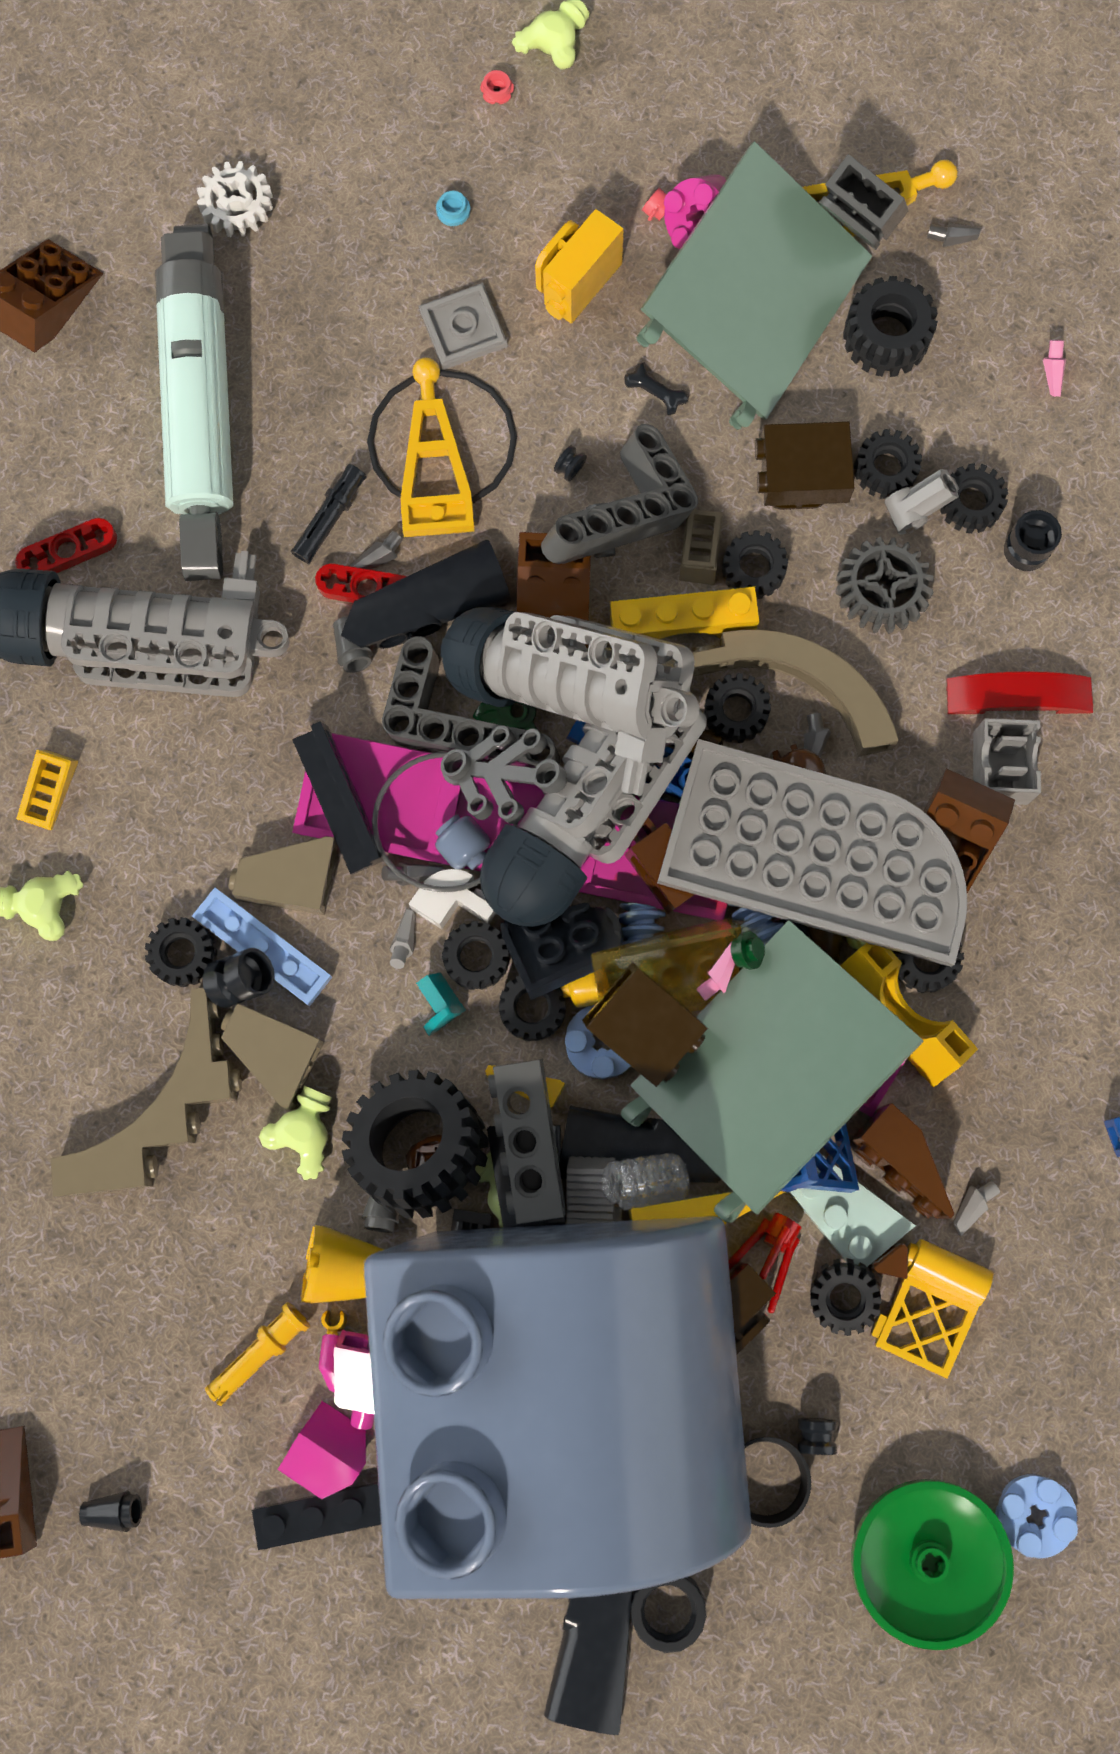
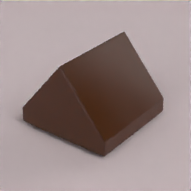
(892, 1262)

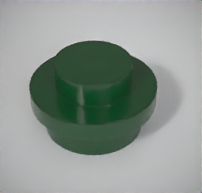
(747, 950)

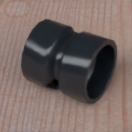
(1032, 540)
(238, 977)

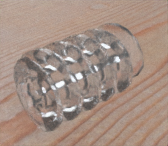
(645, 1181)

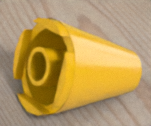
(335, 1266)

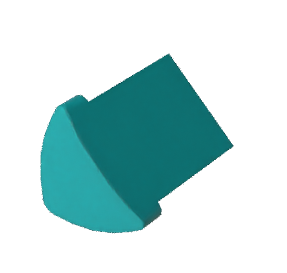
(442, 1001)

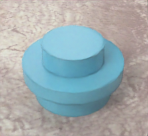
(453, 208)

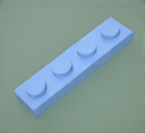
(244, 931)

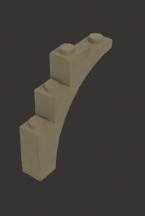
(126, 1158)

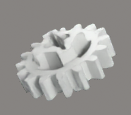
(234, 199)

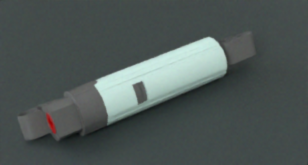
(194, 396)

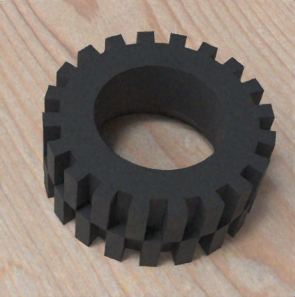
(443, 1173)

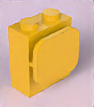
(578, 264)

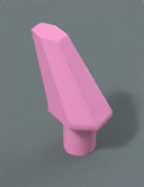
(1055, 367)
(719, 975)

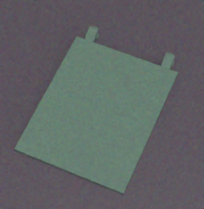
(755, 284)
(778, 1069)

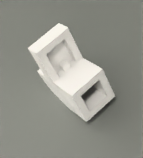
(440, 906)

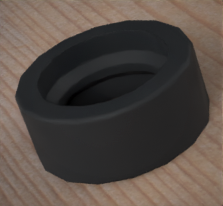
(670, 1642)

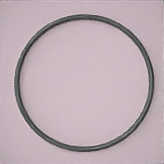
(377, 839)

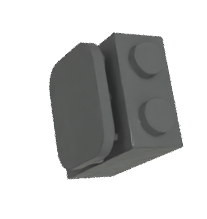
(863, 202)

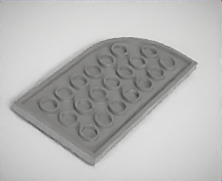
(816, 853)

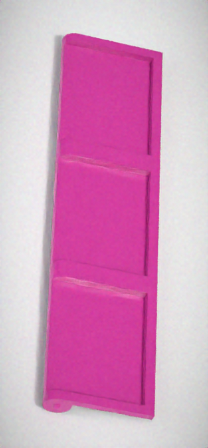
(423, 801)

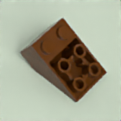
(42, 293)
(548, 586)
(970, 818)
(903, 1154)
(16, 1503)

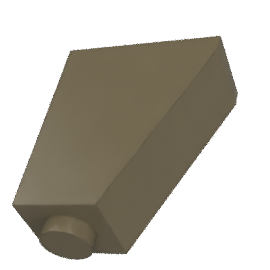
(288, 877)
(272, 1052)

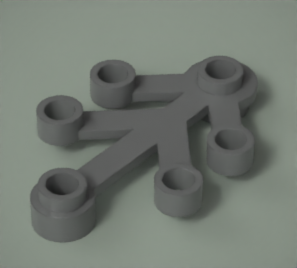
(462, 765)

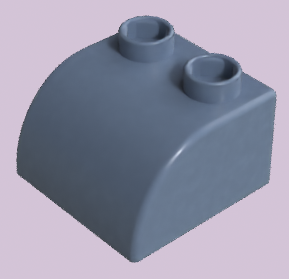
(556, 1409)

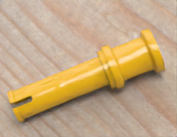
(270, 1342)

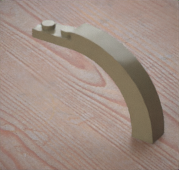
(814, 665)

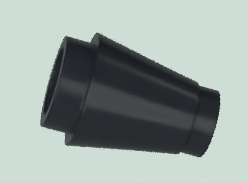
(112, 1512)

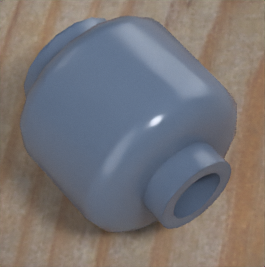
(462, 842)

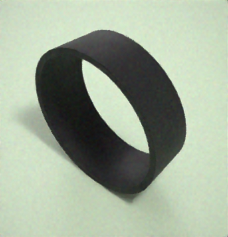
(802, 1497)

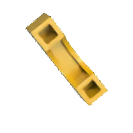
(688, 613)
(944, 1043)

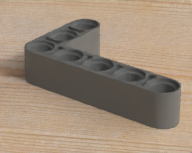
(661, 506)
(424, 721)

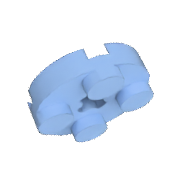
(584, 1057)
(1046, 1495)

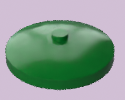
(932, 1564)

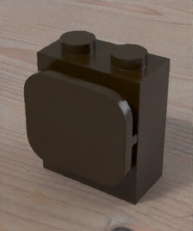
(805, 464)
(645, 1025)
(748, 1296)

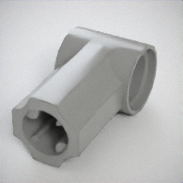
(914, 504)

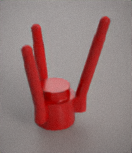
(781, 1237)

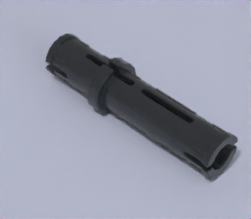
(336, 502)

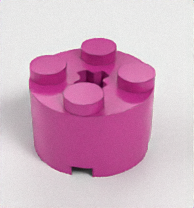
(688, 204)

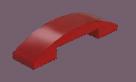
(1019, 692)

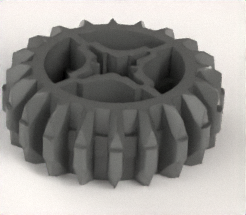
(912, 578)

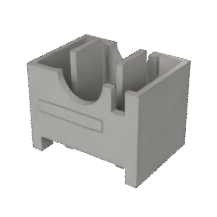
(1009, 761)

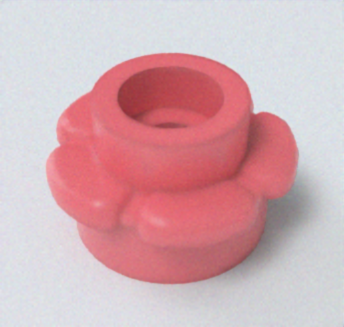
(499, 80)
(655, 205)

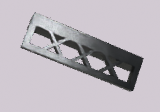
(338, 798)

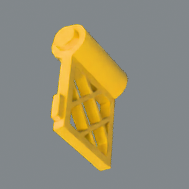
(947, 1278)

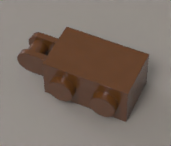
(647, 859)

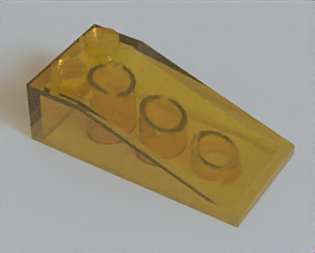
(672, 959)

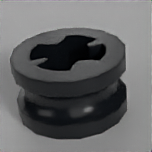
(570, 463)

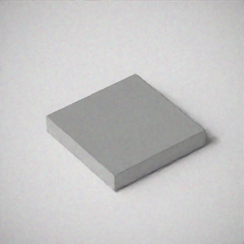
(463, 326)

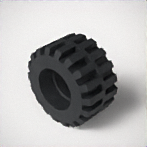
(897, 301)

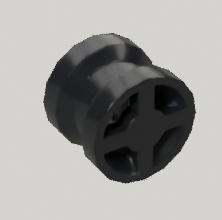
(817, 1436)

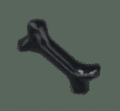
(670, 397)

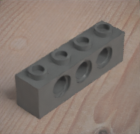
(522, 1202)

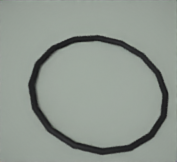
(370, 441)

